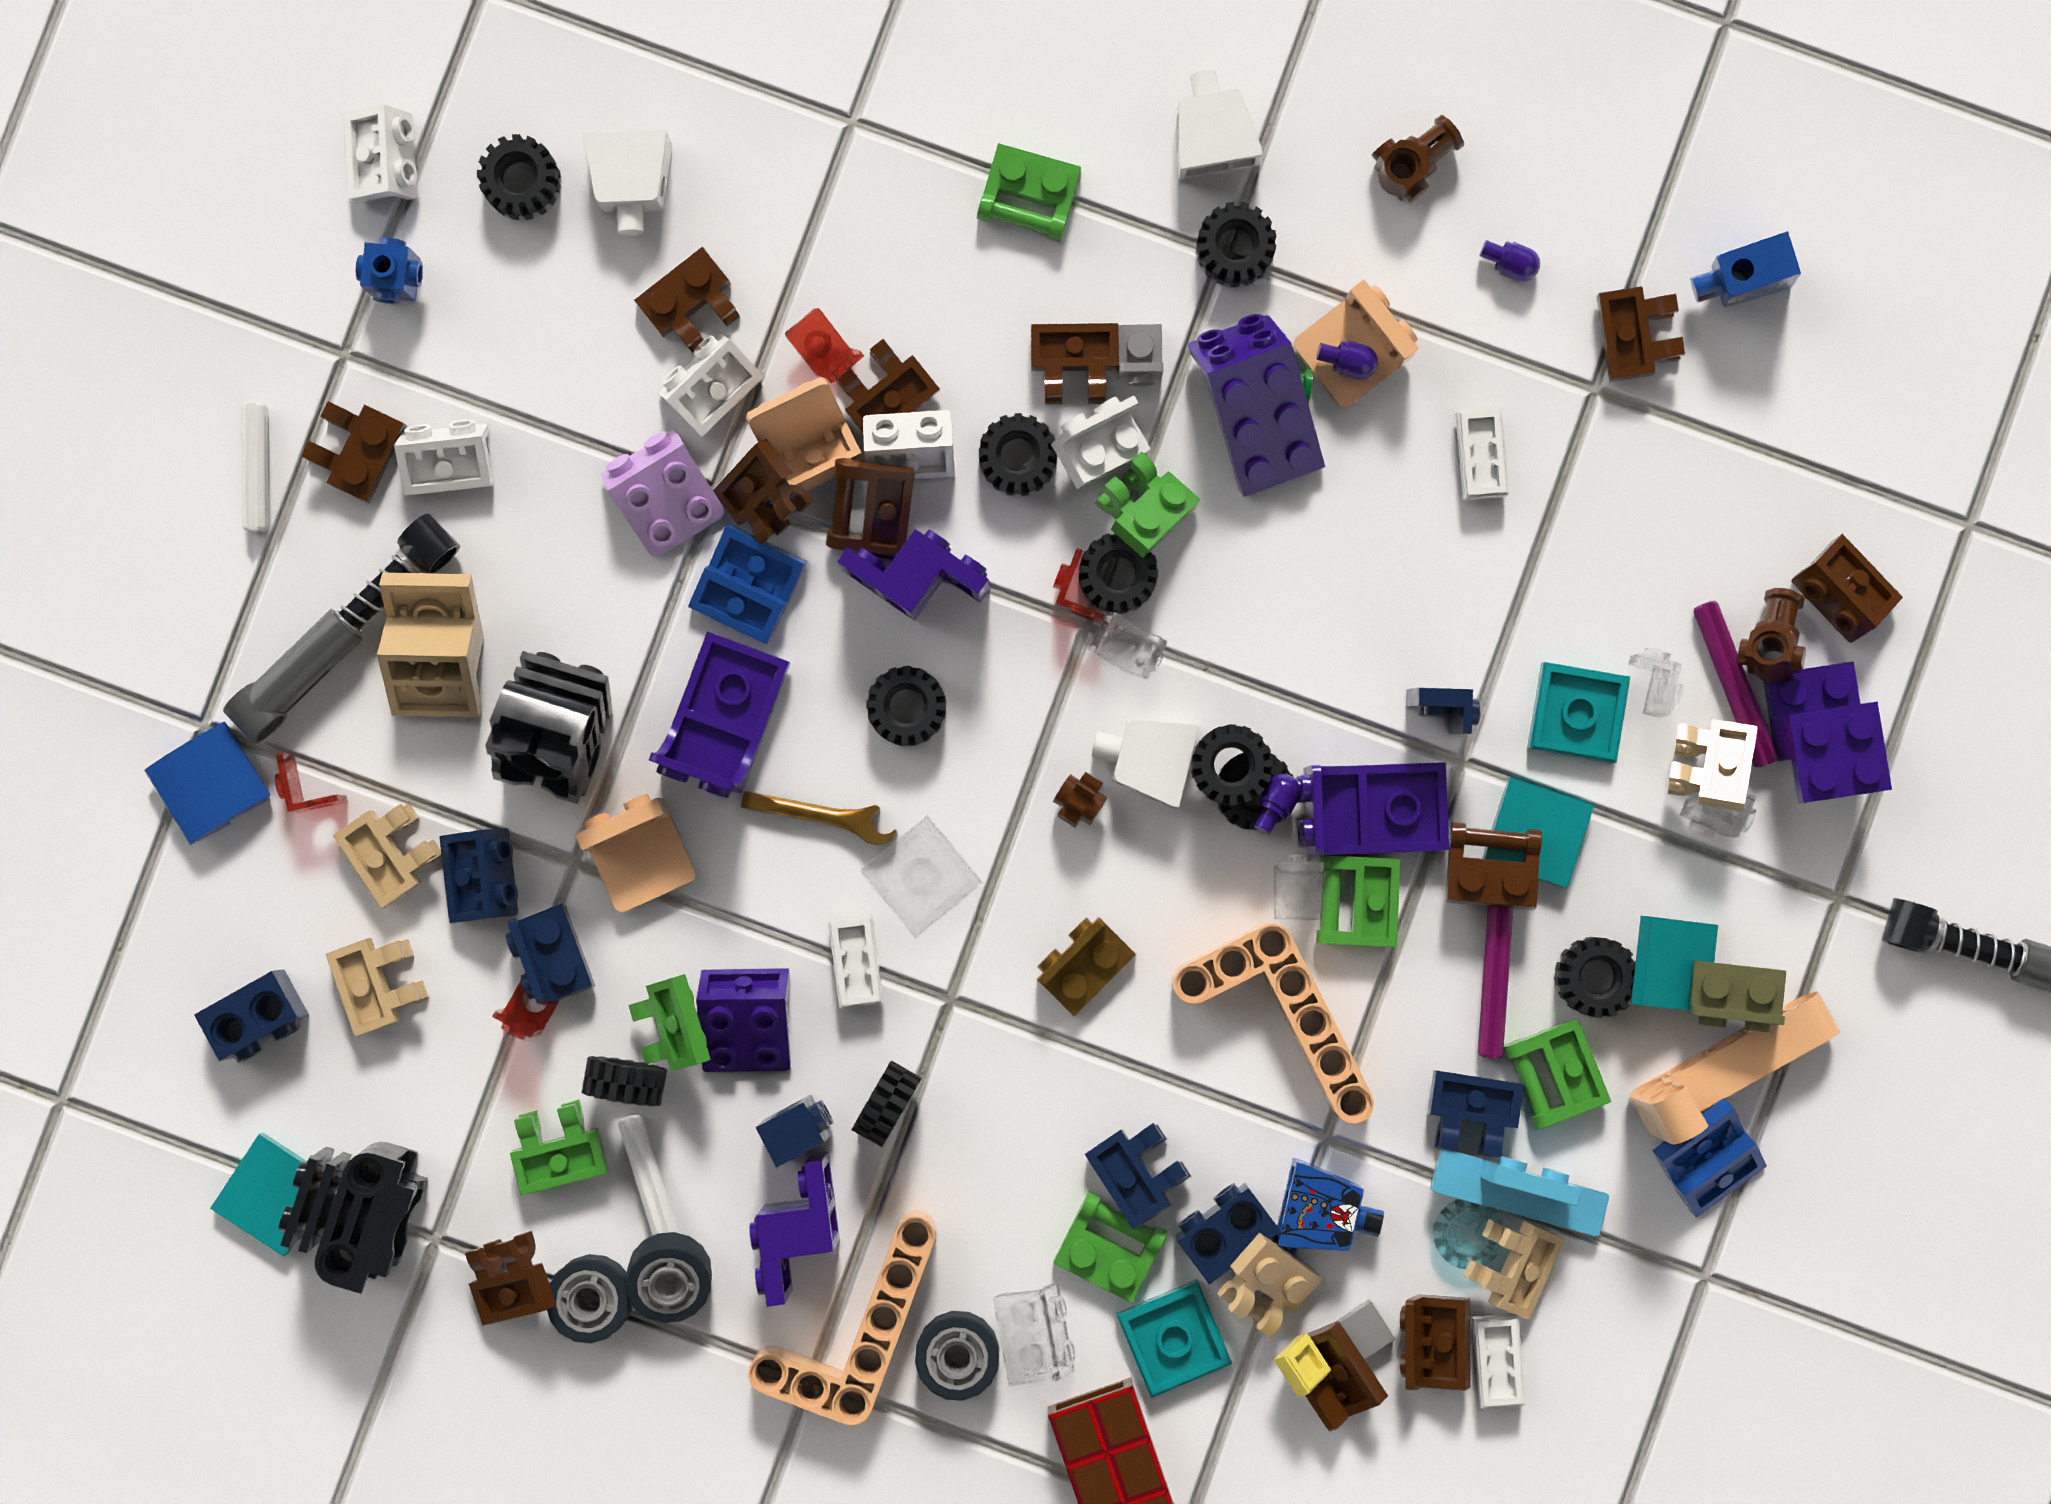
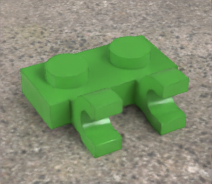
(1155, 514)
(677, 1023)
(559, 1160)

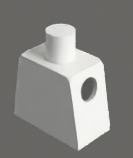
(1214, 130)
(629, 174)
(1150, 757)

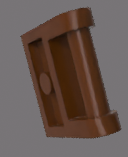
(885, 507)
(1493, 881)

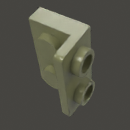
(1737, 994)

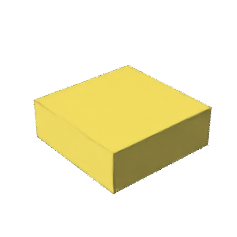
(1302, 1365)

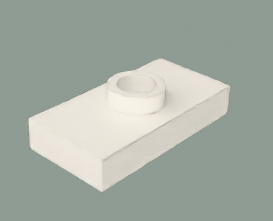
(1482, 453)
(856, 961)
(1498, 1361)

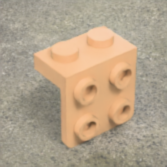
(1362, 320)
(806, 432)
(637, 852)

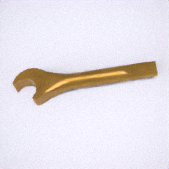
(854, 820)

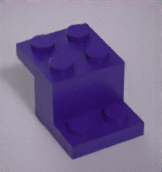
(916, 572)
(1828, 733)
(795, 1229)

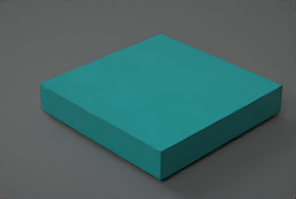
(1578, 712)
(1556, 815)
(1666, 960)
(261, 1191)
(1174, 1338)

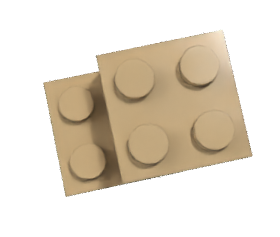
(430, 645)

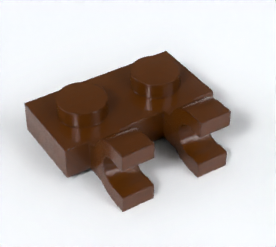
(683, 293)
(1627, 334)
(1075, 348)
(899, 392)
(364, 453)
(754, 481)
(511, 1293)

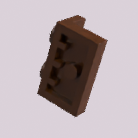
(1847, 589)

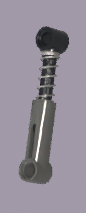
(263, 704)
(1921, 929)

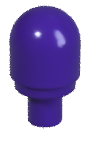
(1512, 260)
(1349, 359)
(1277, 801)

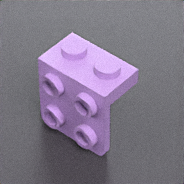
(662, 493)

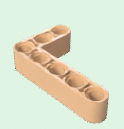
(1292, 1007)
(1674, 1100)
(869, 1336)

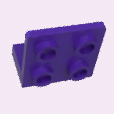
(745, 1019)

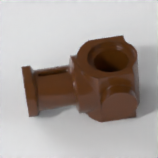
(1416, 155)
(1775, 634)

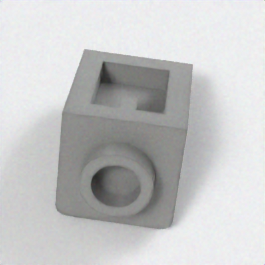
(1140, 354)

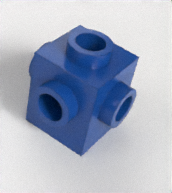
(399, 281)

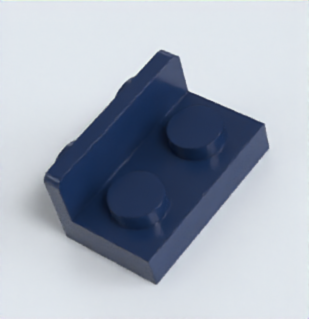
(1455, 703)
(479, 875)
(549, 955)

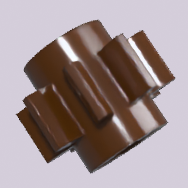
(1080, 799)

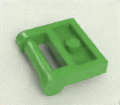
(1031, 179)
(1373, 901)
(1570, 1068)
(1104, 1260)

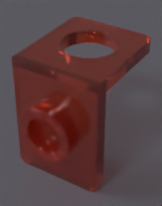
(822, 346)
(1063, 582)
(289, 787)
(521, 1021)

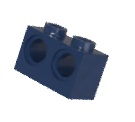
(249, 1009)
(795, 1130)
(1231, 1238)

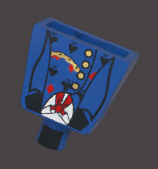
(1767, 265)
(1323, 1210)

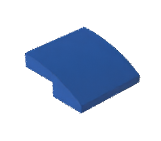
(747, 584)
(207, 783)
(1711, 1162)

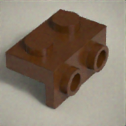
(1436, 1342)
(1349, 1384)

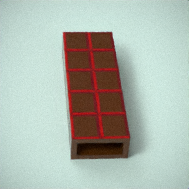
(1109, 1447)

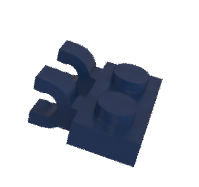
(1476, 1100)
(1128, 1177)

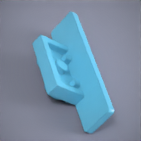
(1520, 1192)

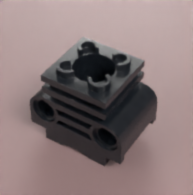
(550, 725)
(353, 1211)

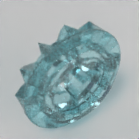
(1447, 1234)

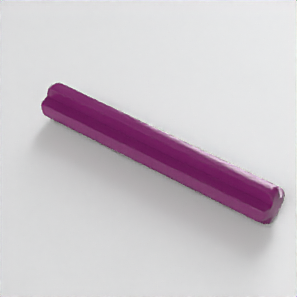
(1734, 679)
(1495, 982)

